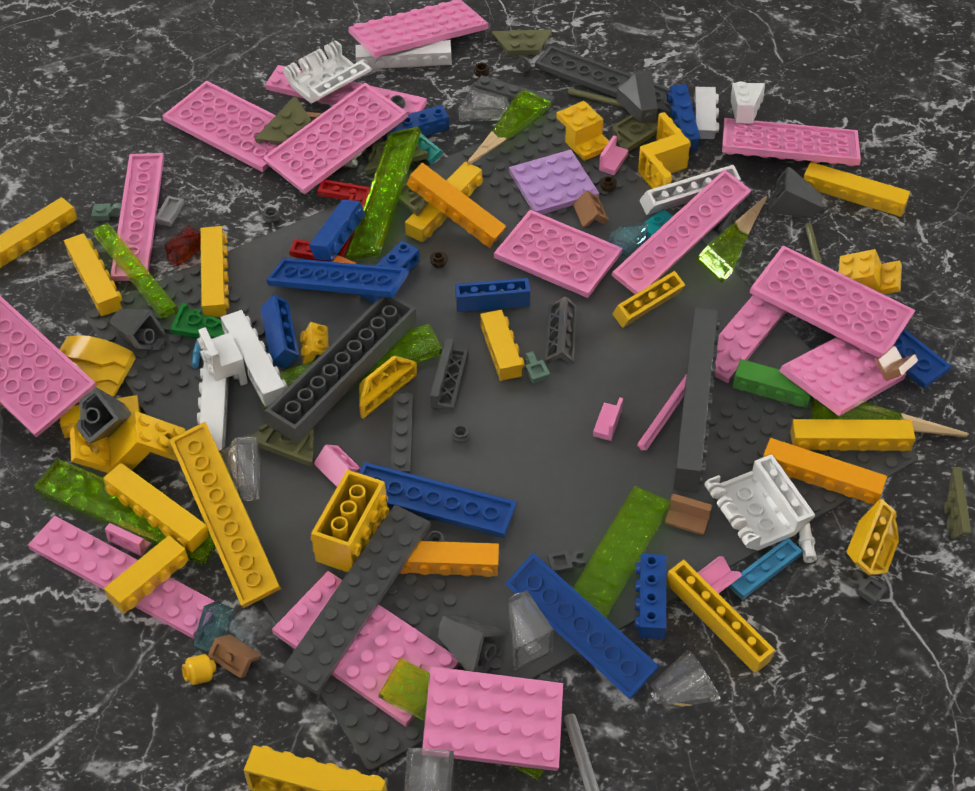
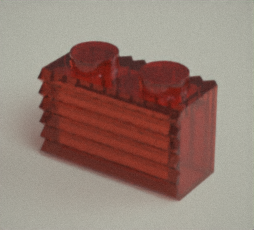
(183, 245)

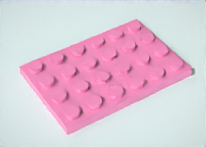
(558, 253)
(838, 375)
(494, 718)

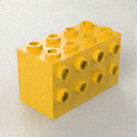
(349, 520)

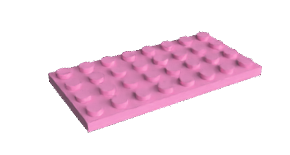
(417, 28)
(224, 123)
(335, 137)
(791, 142)
(832, 302)
(35, 376)
(373, 651)

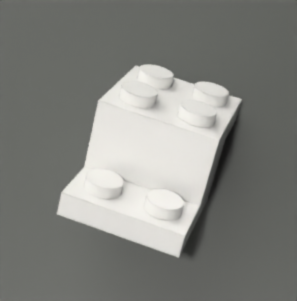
(222, 356)

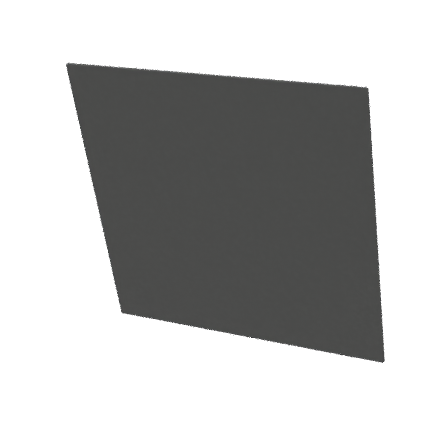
(524, 436)

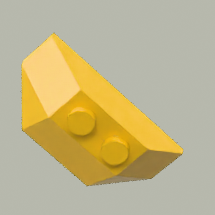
(384, 383)
(875, 539)

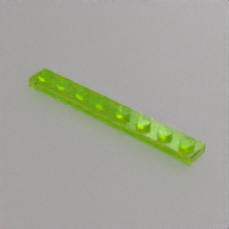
(135, 270)

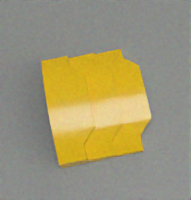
(100, 360)

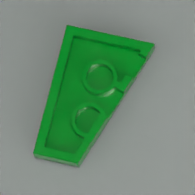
(190, 321)

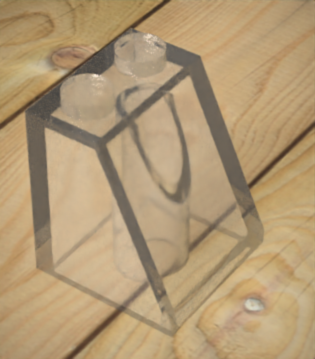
(528, 631)
(429, 770)

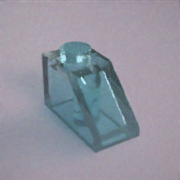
(629, 237)
(213, 624)

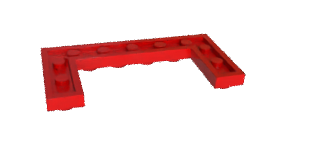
(334, 190)

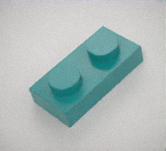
(432, 150)

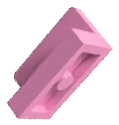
(612, 157)
(608, 420)
(334, 463)
(126, 539)
(718, 574)

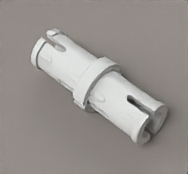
(807, 544)

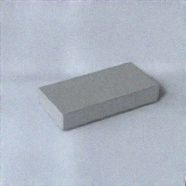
(169, 211)

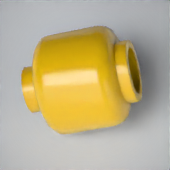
(198, 669)

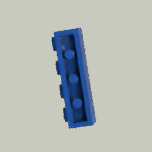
(683, 113)
(428, 120)
(337, 230)
(400, 256)
(492, 295)
(279, 331)
(652, 596)

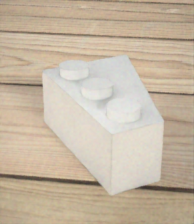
(746, 100)
(706, 111)

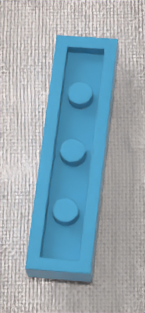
(765, 568)

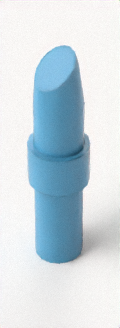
(196, 355)

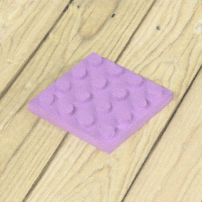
(552, 181)

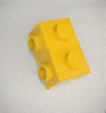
(313, 341)

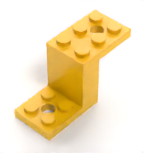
(665, 155)
(127, 445)

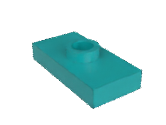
(657, 222)

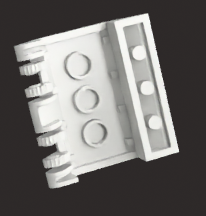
(321, 74)
(762, 504)

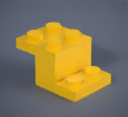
(583, 130)
(868, 270)

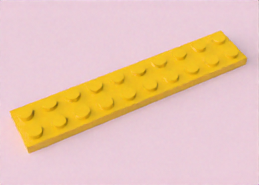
(225, 515)

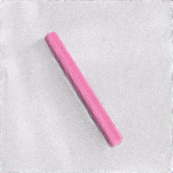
(663, 416)

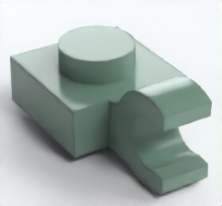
(103, 212)
(536, 369)

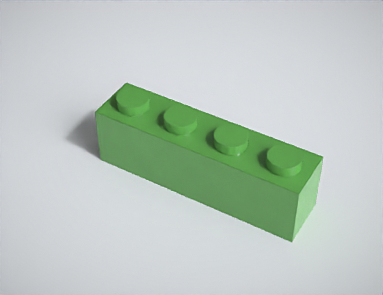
(769, 383)

